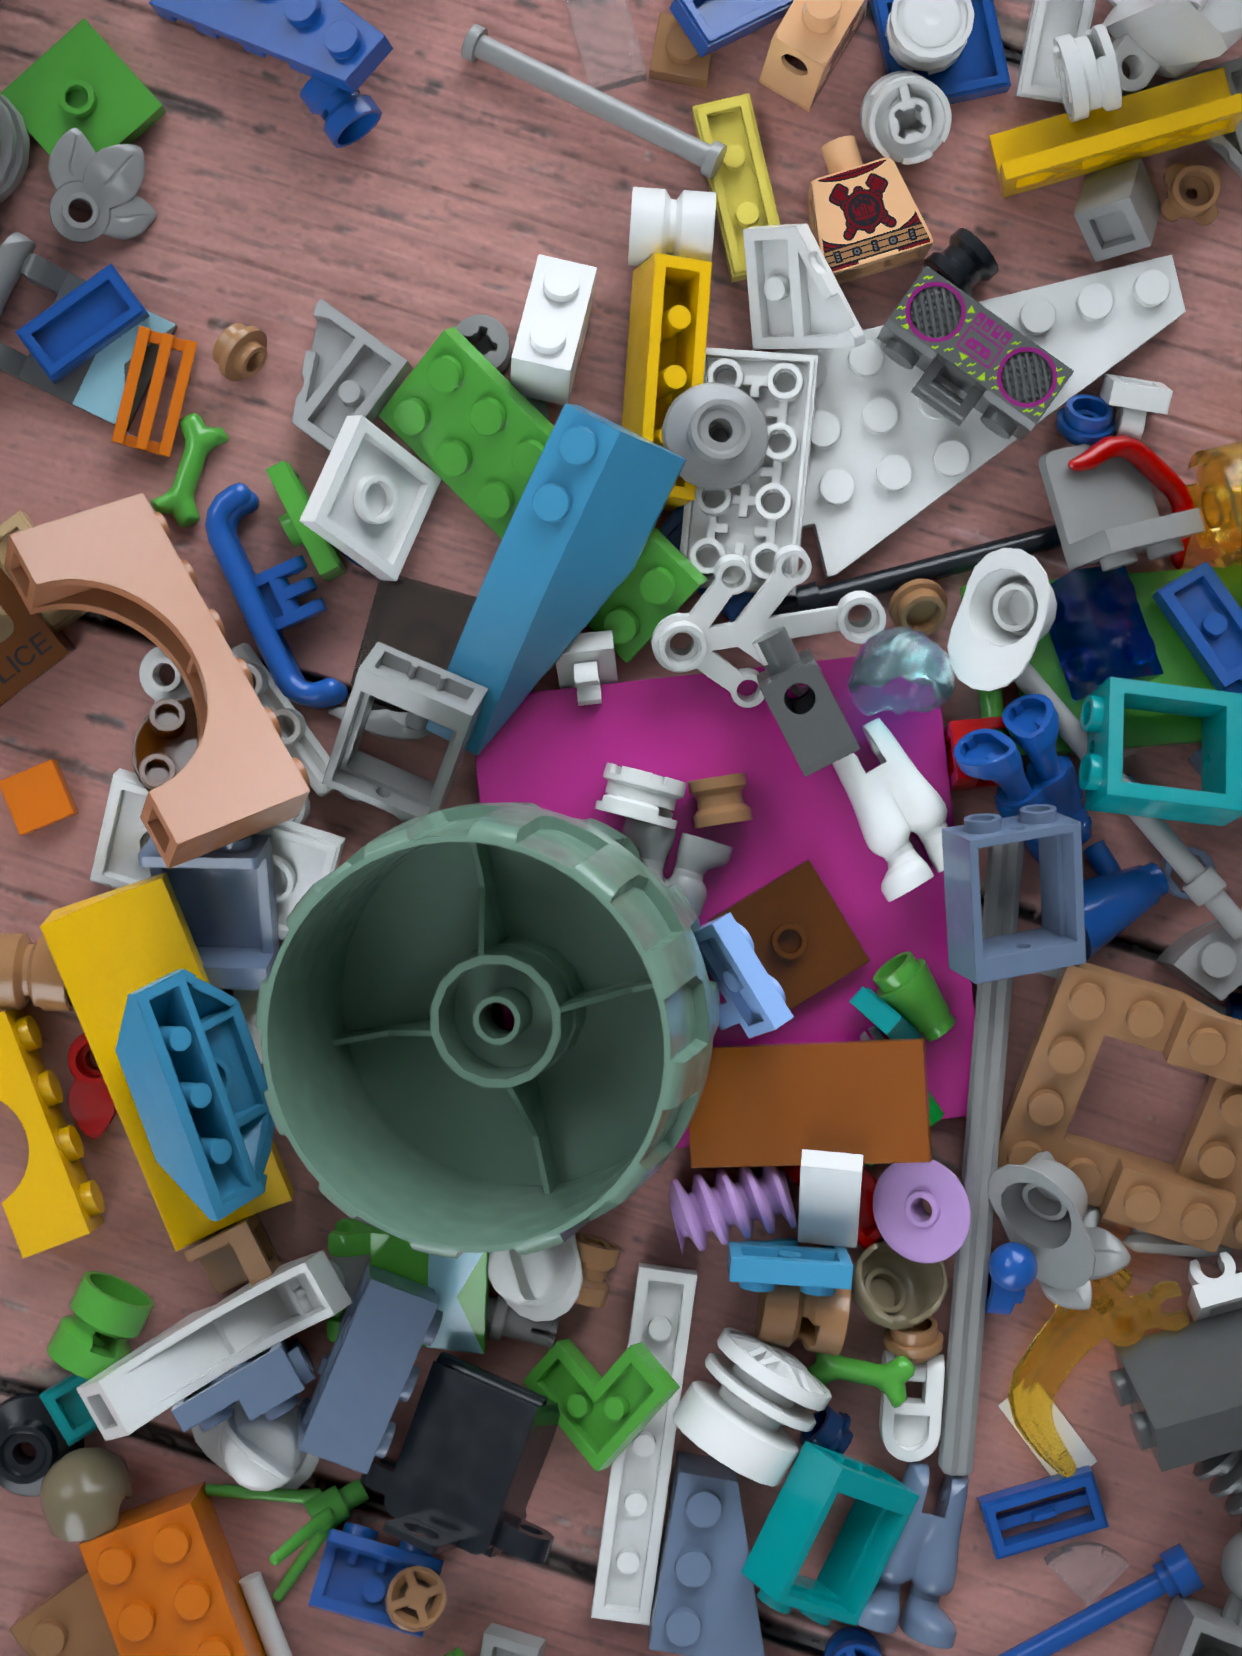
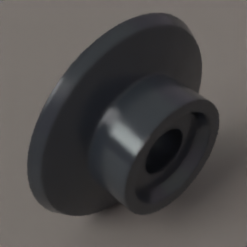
(27, 1420)

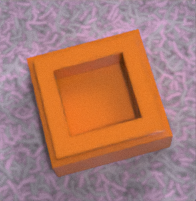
(38, 797)

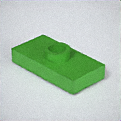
(295, 498)

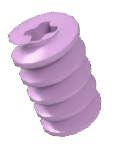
(730, 1205)

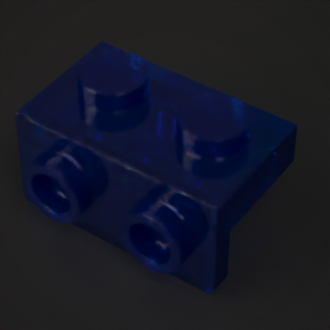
(1100, 630)

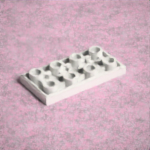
(769, 506)

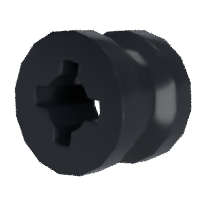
(964, 261)

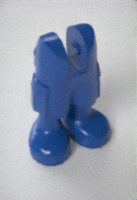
(1049, 777)

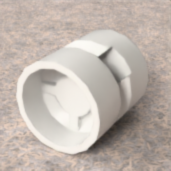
(671, 225)

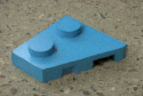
(781, 1261)

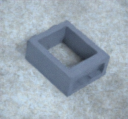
(1026, 952)

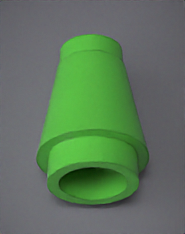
(914, 994)

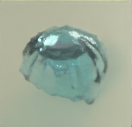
(900, 673)

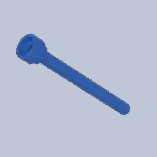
(1171, 1575)

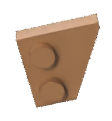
(67, 1624)

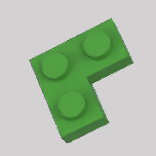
(603, 1411)

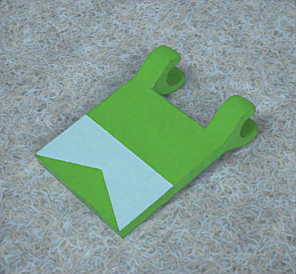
(458, 1283)

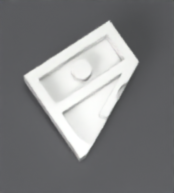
(795, 292)

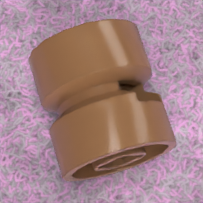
(30, 973)
(793, 1315)

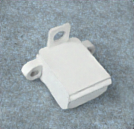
(1169, 36)

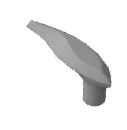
(391, 723)
(1153, 1244)

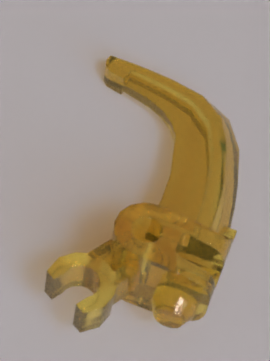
(1067, 1340)

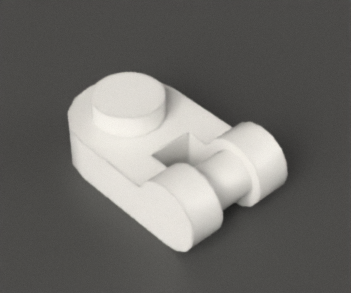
(915, 1427)

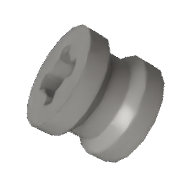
(492, 332)

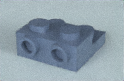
(261, 1384)

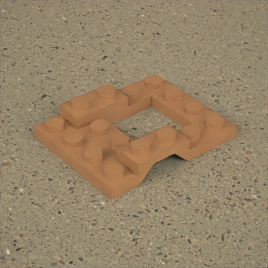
(1183, 1201)

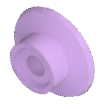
(905, 1222)

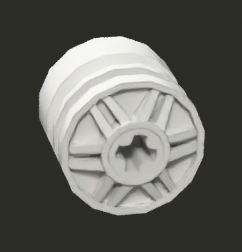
(746, 1414)

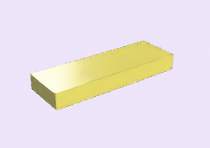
(742, 180)

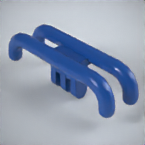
(268, 599)

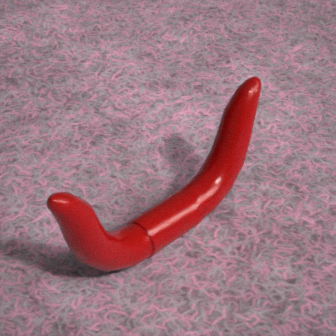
(1147, 463)

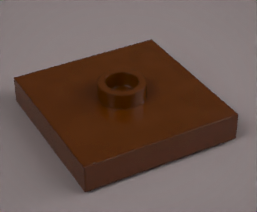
(799, 933)

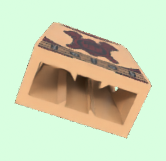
(817, 36)
(864, 214)

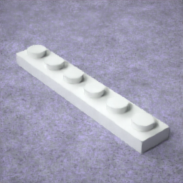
(643, 1469)

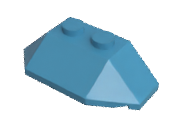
(198, 1089)

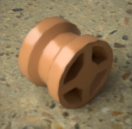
(720, 800)
(422, 1585)

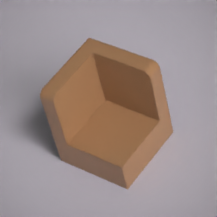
(236, 1254)

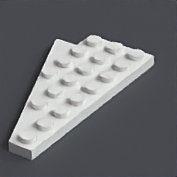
(890, 455)

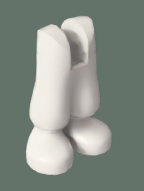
(890, 806)

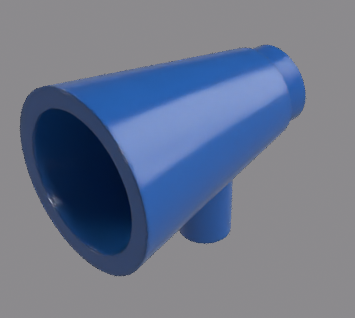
(1116, 896)

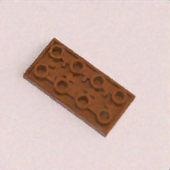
(813, 1096)

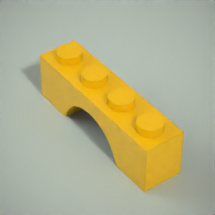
(54, 1195)

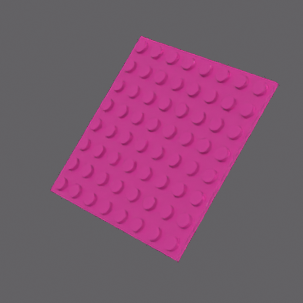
(695, 731)

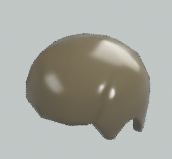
(895, 1289)
(85, 1493)

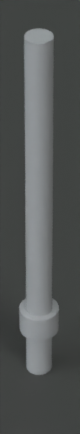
(1202, 883)

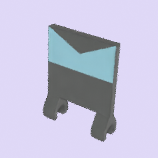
(101, 380)

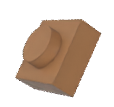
(675, 57)

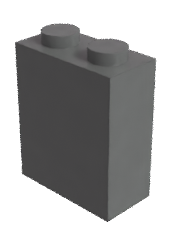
(1184, 1390)

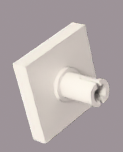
(370, 498)

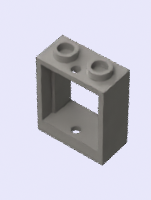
(417, 689)

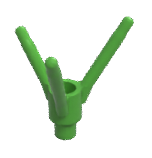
(326, 1512)

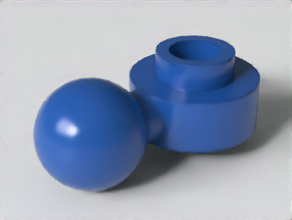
(1010, 1273)

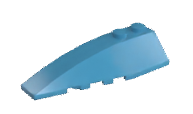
(560, 558)

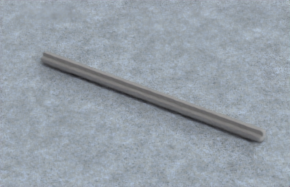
(979, 1163)

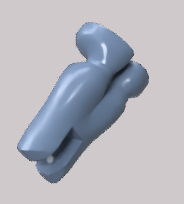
(926, 1557)

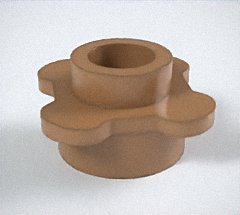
(1205, 183)

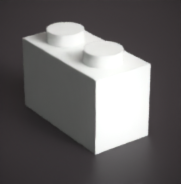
(553, 329)

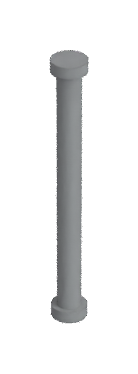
(481, 46)

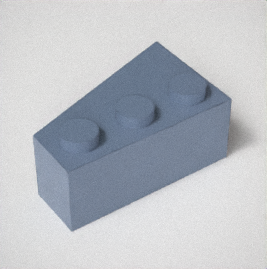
(368, 1370)
(699, 1590)

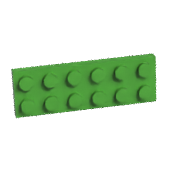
(485, 448)

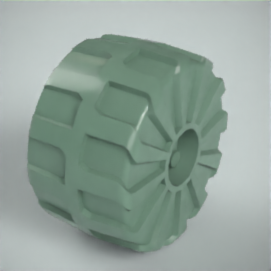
(391, 1048)

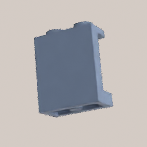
(228, 908)

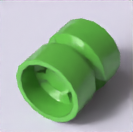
(103, 1319)

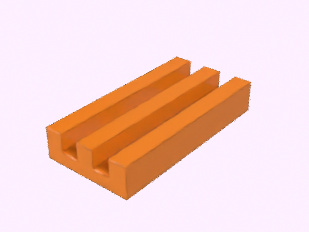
(166, 343)

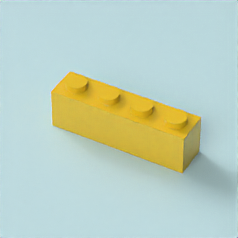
(665, 346)

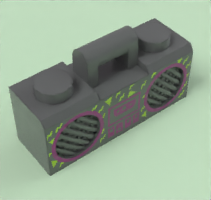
(976, 351)

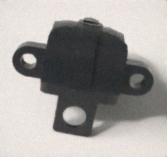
(469, 1465)

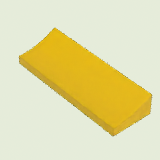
(105, 953)

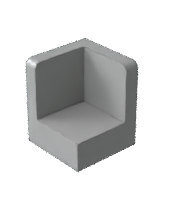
(1118, 210)

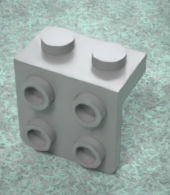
(1110, 513)

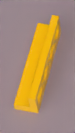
(1142, 127)

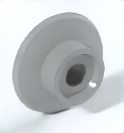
(709, 462)

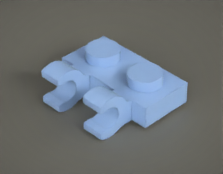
(749, 992)

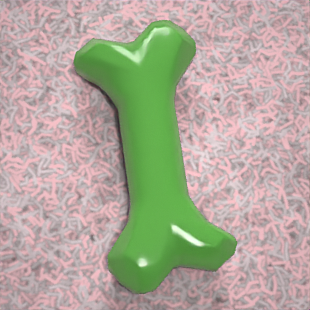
(198, 444)
(887, 1377)

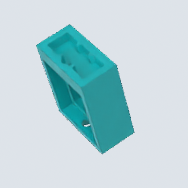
(1221, 765)
(858, 1551)

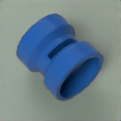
(345, 114)

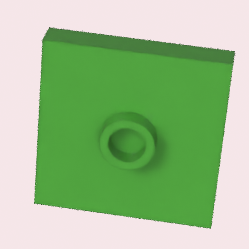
(83, 88)

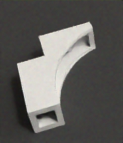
(213, 1343)

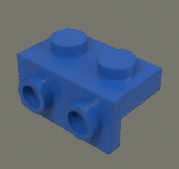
(358, 1575)

